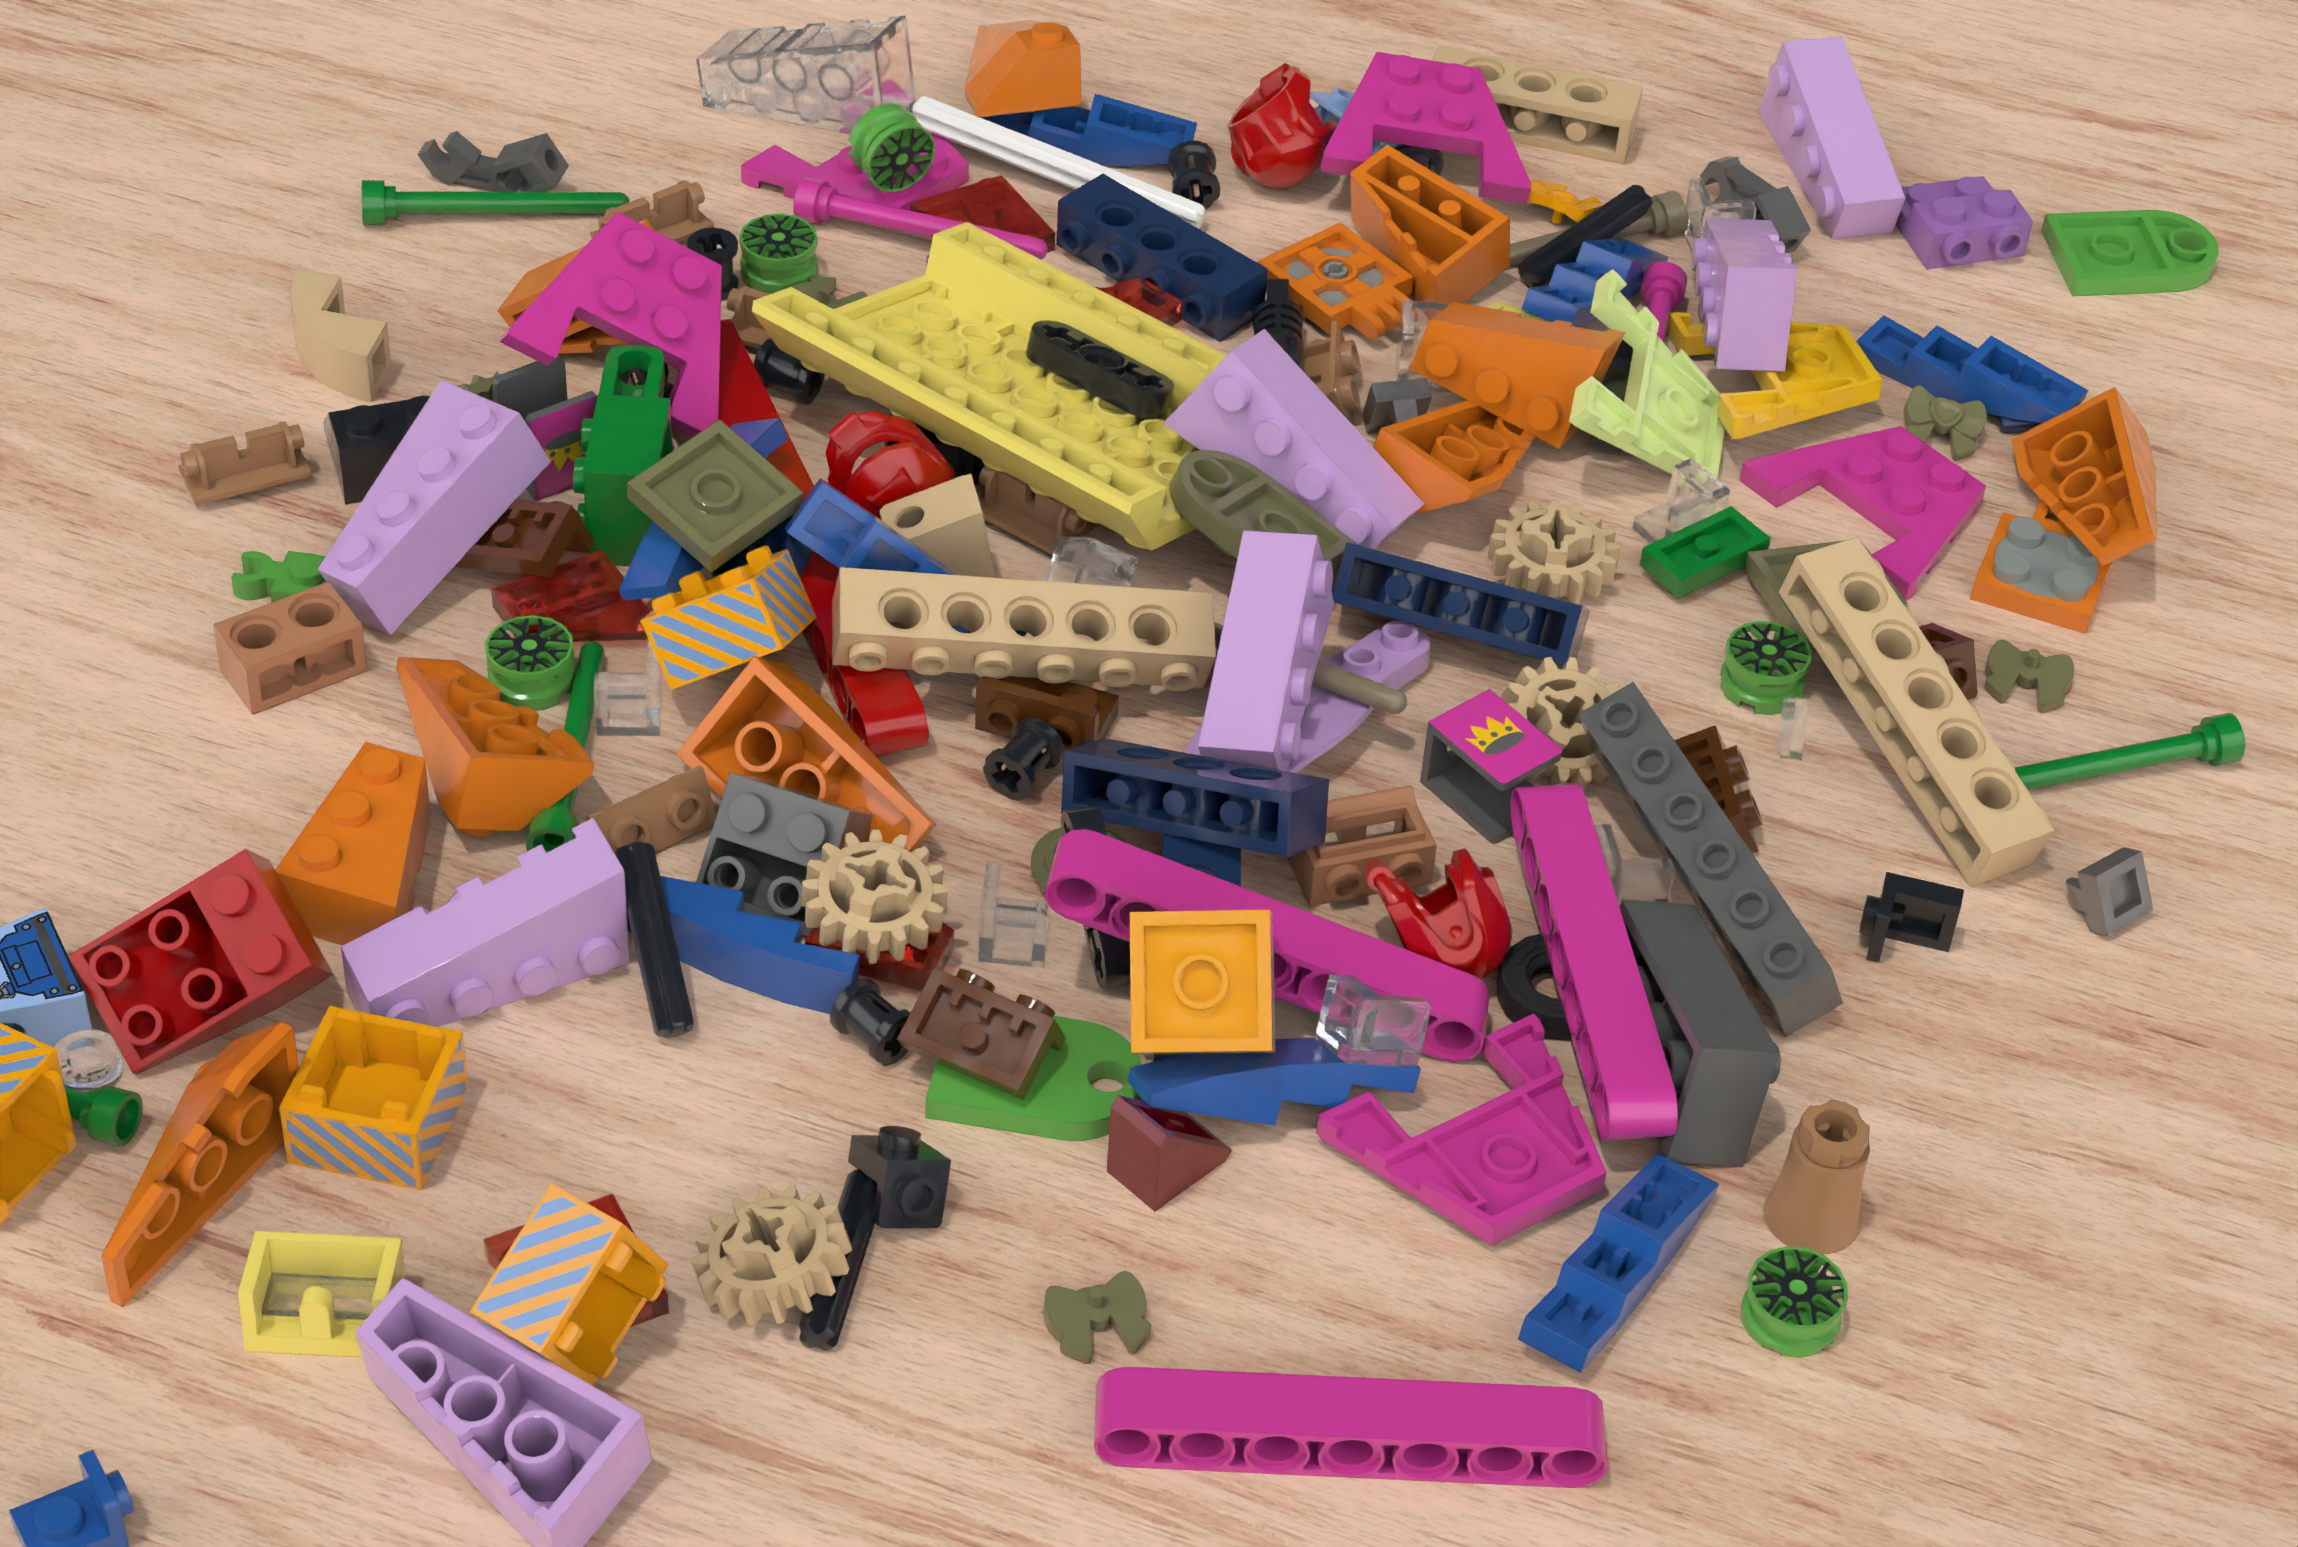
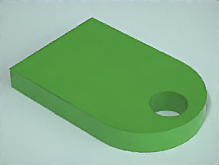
(2130, 251)
(1061, 1096)

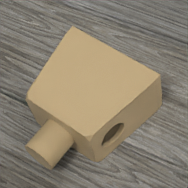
(946, 525)

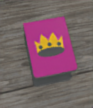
(555, 420)
(1487, 759)

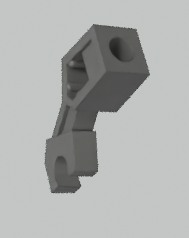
(520, 166)
(1771, 203)

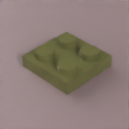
(715, 495)

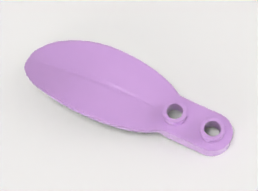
(1387, 655)

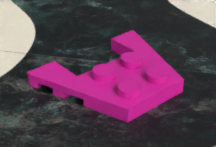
(1433, 109)
(786, 170)
(642, 294)
(1888, 481)
(1495, 1163)

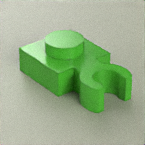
(276, 579)

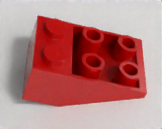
(201, 962)

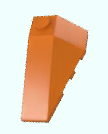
(1023, 68)
(1453, 453)
(2094, 474)
(789, 735)
(483, 754)
(208, 1151)

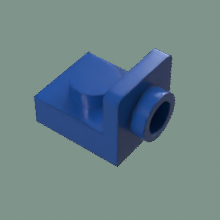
(79, 1514)

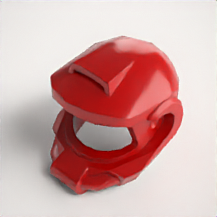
(1278, 132)
(890, 472)
(1454, 924)

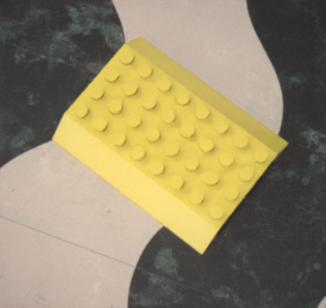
(957, 364)

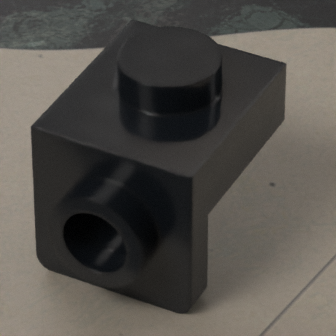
(1911, 913)
(908, 1175)

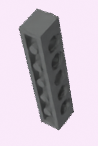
(1711, 860)

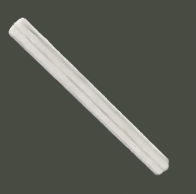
(1039, 156)

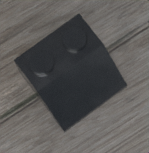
(365, 439)

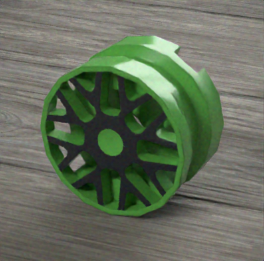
(888, 144)
(777, 252)
(531, 667)
(1765, 669)
(1791, 1281)

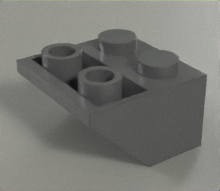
(766, 840)

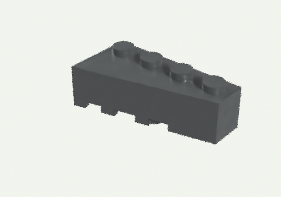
(1707, 1031)

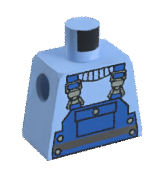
(38, 981)

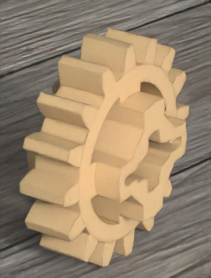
(1554, 551)
(1560, 696)
(874, 896)
(771, 1255)

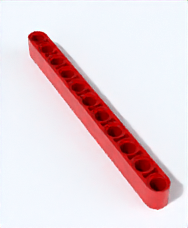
(875, 704)

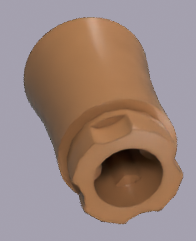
(1821, 1180)

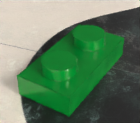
(1703, 551)

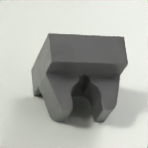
(1395, 402)
(2112, 891)

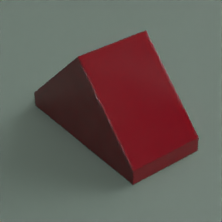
(1159, 1150)

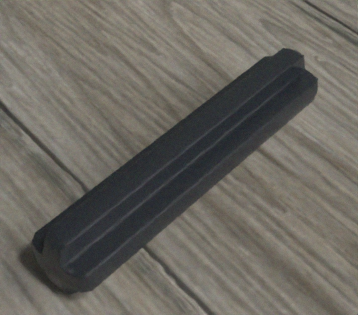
(1600, 224)
(654, 941)
(856, 1207)

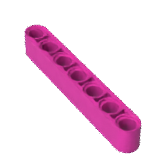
(1105, 879)
(1593, 964)
(1350, 1427)

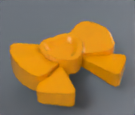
(1562, 202)

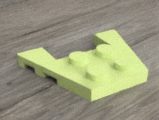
(1667, 399)

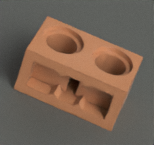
(290, 647)

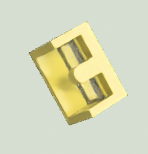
(314, 1290)

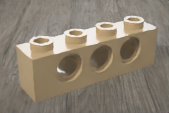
(1558, 106)

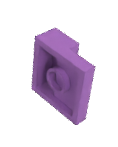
(1963, 222)

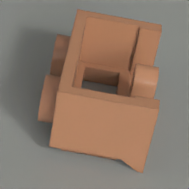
(1337, 870)

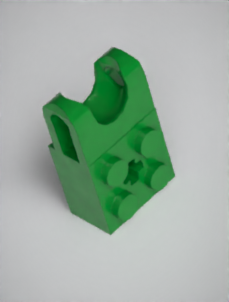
(620, 442)

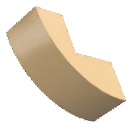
(336, 347)

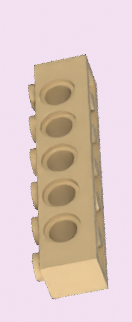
(1050, 611)
(1916, 711)

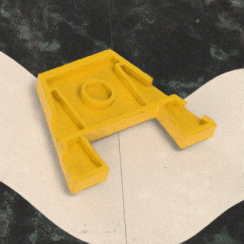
(1821, 376)

